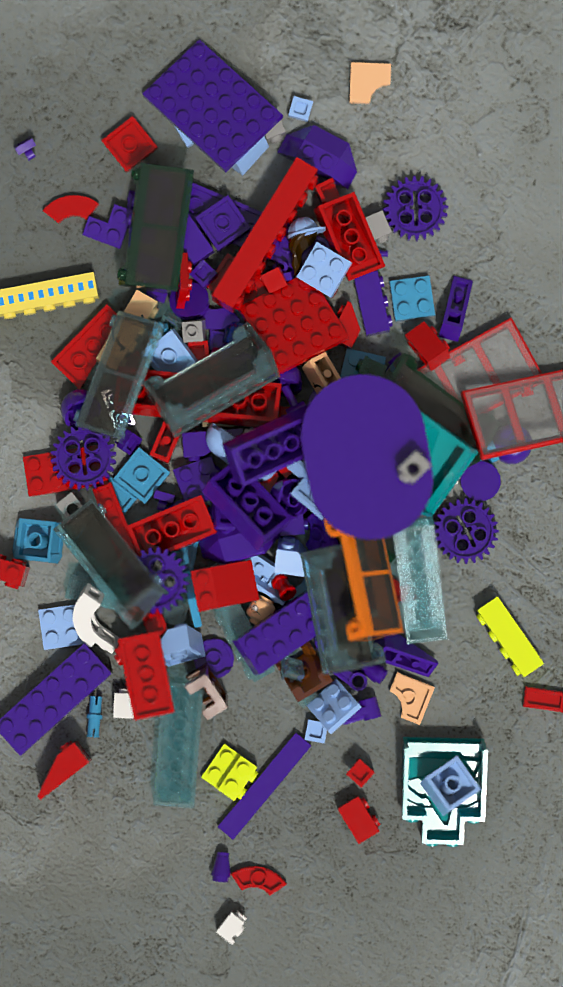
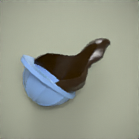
(301, 236)

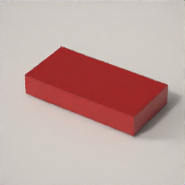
(543, 699)

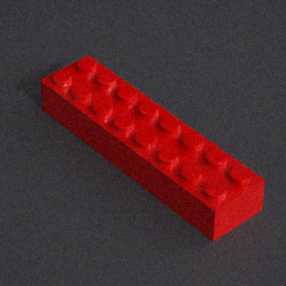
(265, 234)
(250, 411)

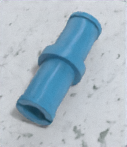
(94, 717)

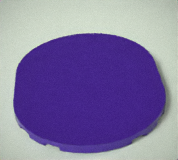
(351, 453)

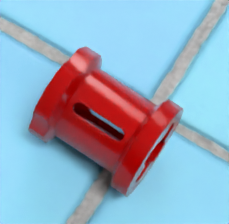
(284, 588)

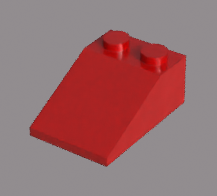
(224, 585)
(66, 764)

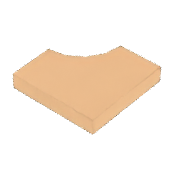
(366, 79)
(413, 697)

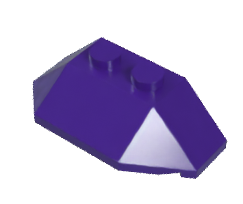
(323, 151)
(230, 547)

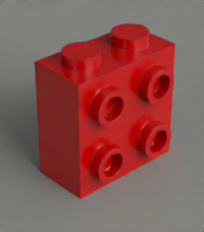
(13, 572)

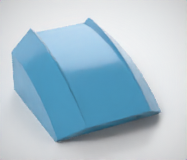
(37, 541)

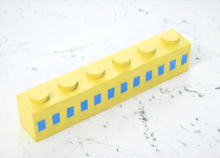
(48, 295)

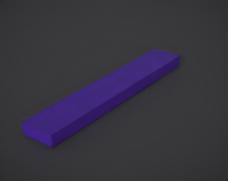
(264, 786)

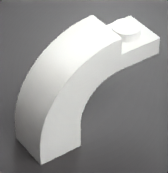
(86, 623)

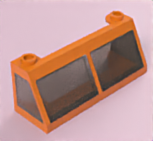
(371, 588)

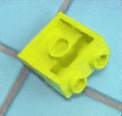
(230, 772)

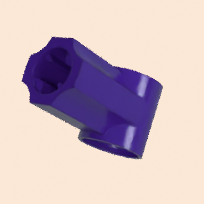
(348, 676)
(368, 711)

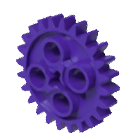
(433, 208)
(65, 459)
(482, 522)
(170, 567)

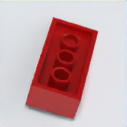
(350, 235)
(173, 527)

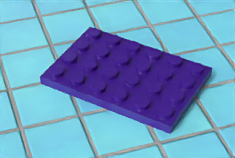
(212, 105)

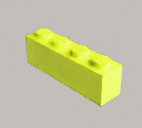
(509, 636)

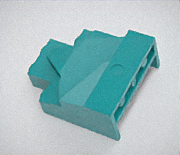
(449, 460)
(421, 758)

